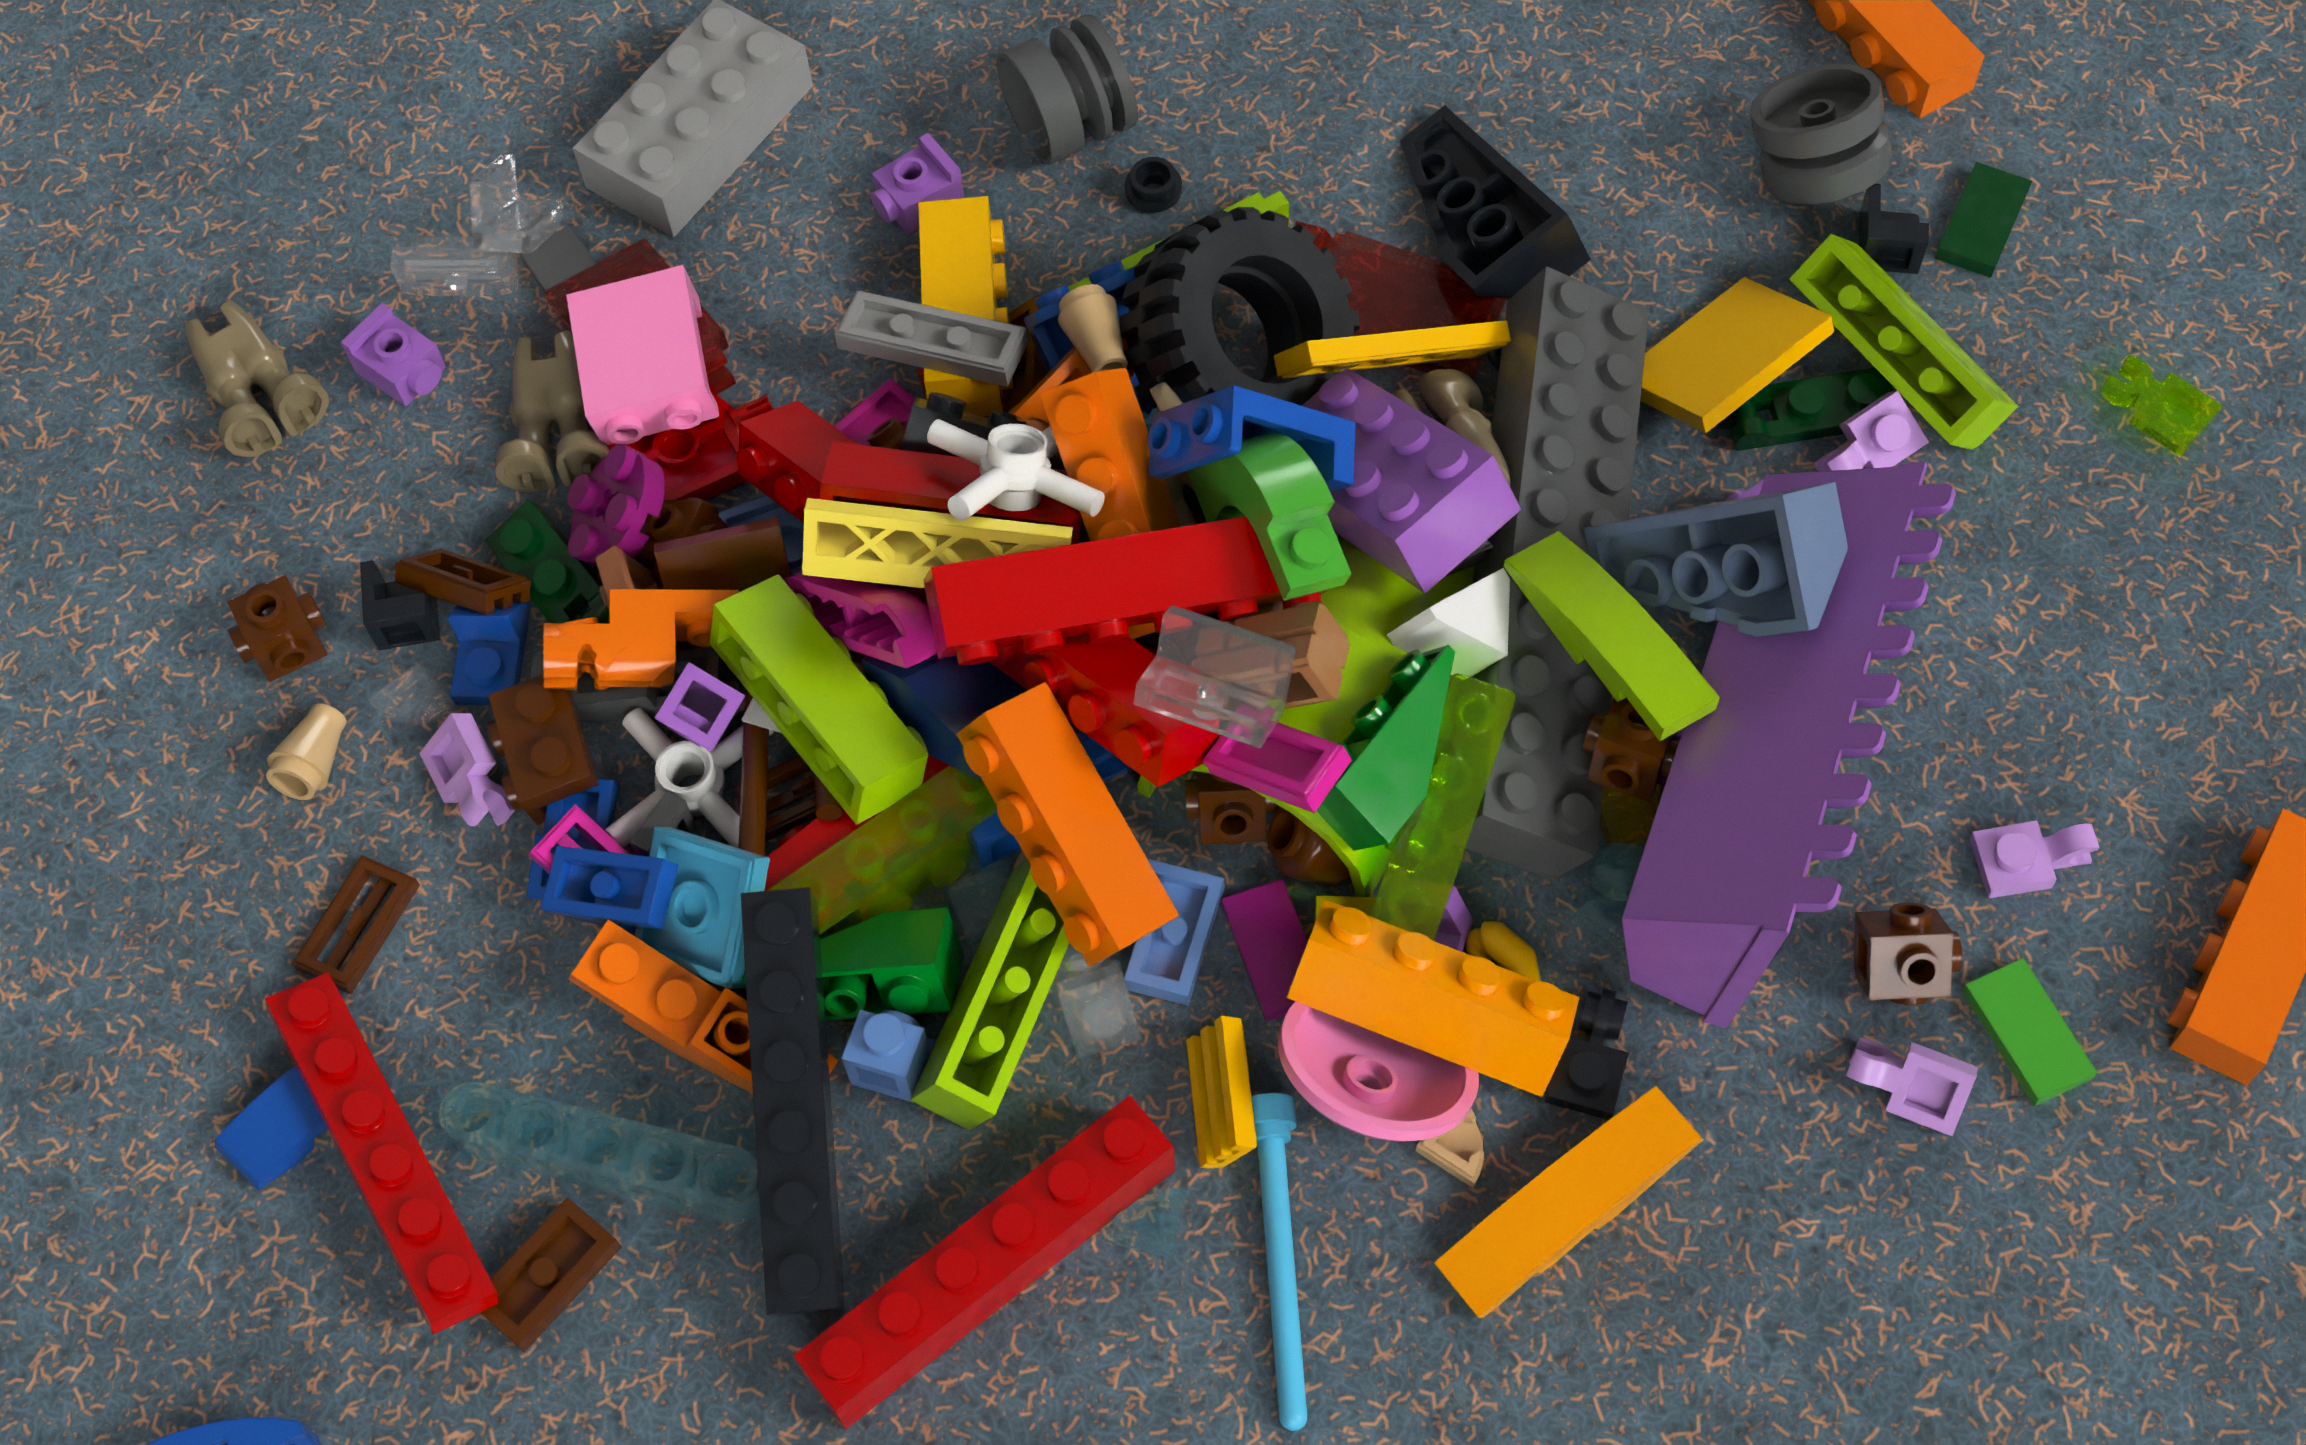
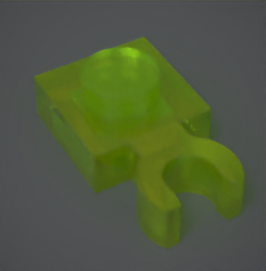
(2165, 410)

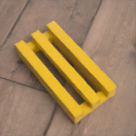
(1221, 1093)

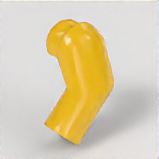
(1505, 947)

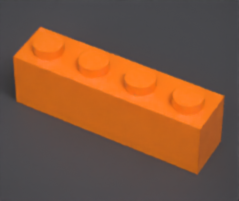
(1908, 47)
(1106, 448)
(1066, 824)
(2254, 962)

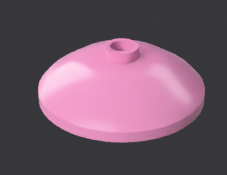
(1372, 1080)

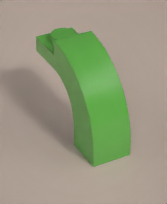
(1286, 505)

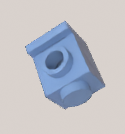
(887, 1053)

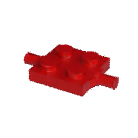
(702, 458)

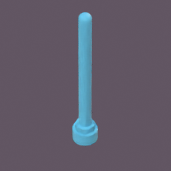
(1273, 1126)

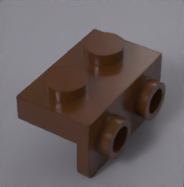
(542, 746)

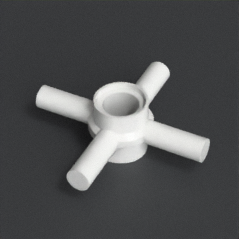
(1012, 470)
(672, 765)

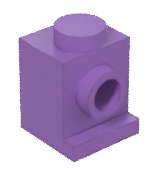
(913, 178)
(394, 356)
(699, 707)

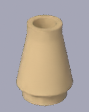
(1093, 327)
(306, 755)

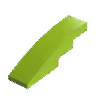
(1613, 633)

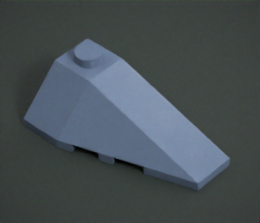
(1736, 561)

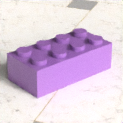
(1417, 487)

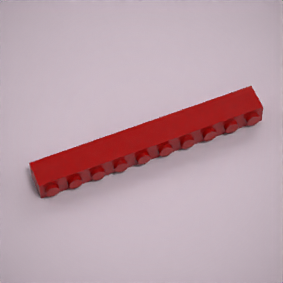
(1092, 682)

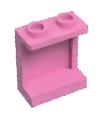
(641, 356)

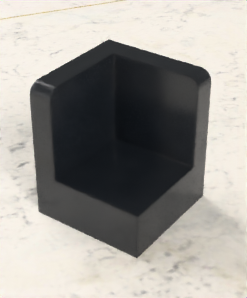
(1891, 238)
(396, 613)

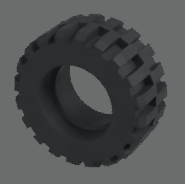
(1262, 260)

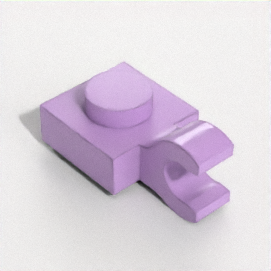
(1876, 437)
(459, 768)
(2022, 861)
(1923, 1086)

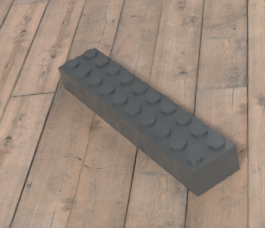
(1570, 446)

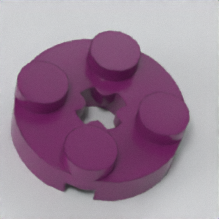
(614, 504)

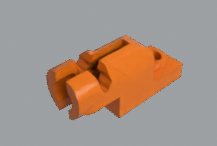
(636, 642)

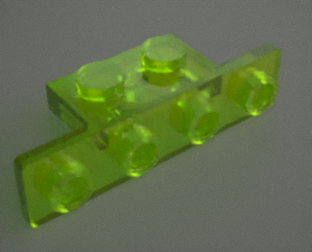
(1437, 833)
(898, 851)

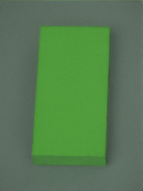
(2029, 1032)

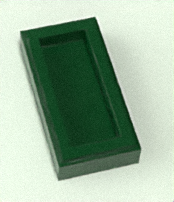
(1983, 219)

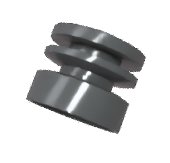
(1069, 88)

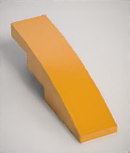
(1568, 1201)

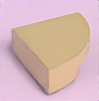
(1458, 1150)

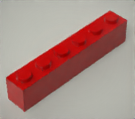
(1098, 589)
(986, 1262)

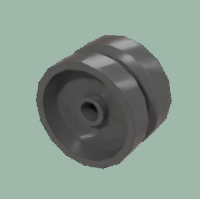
(1822, 133)

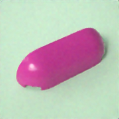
(870, 617)

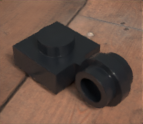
(1588, 1072)

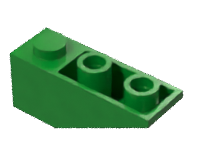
(1391, 752)
(892, 963)

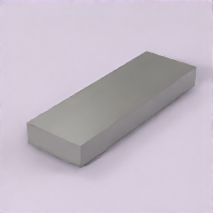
(932, 338)

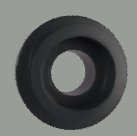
(1153, 171)

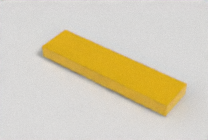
(1391, 349)

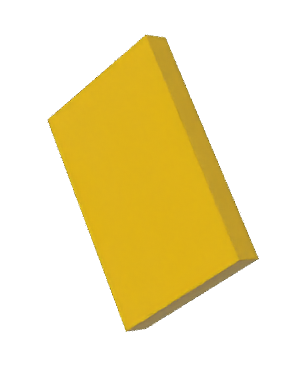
(1729, 353)

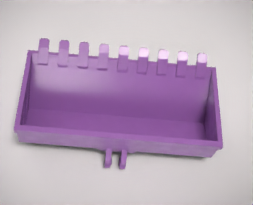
(1763, 766)

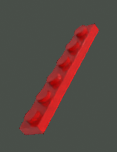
(382, 1153)

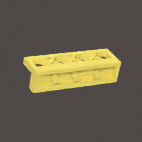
(904, 544)

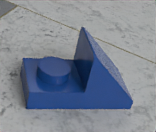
(487, 651)
(611, 887)

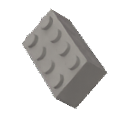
(694, 117)

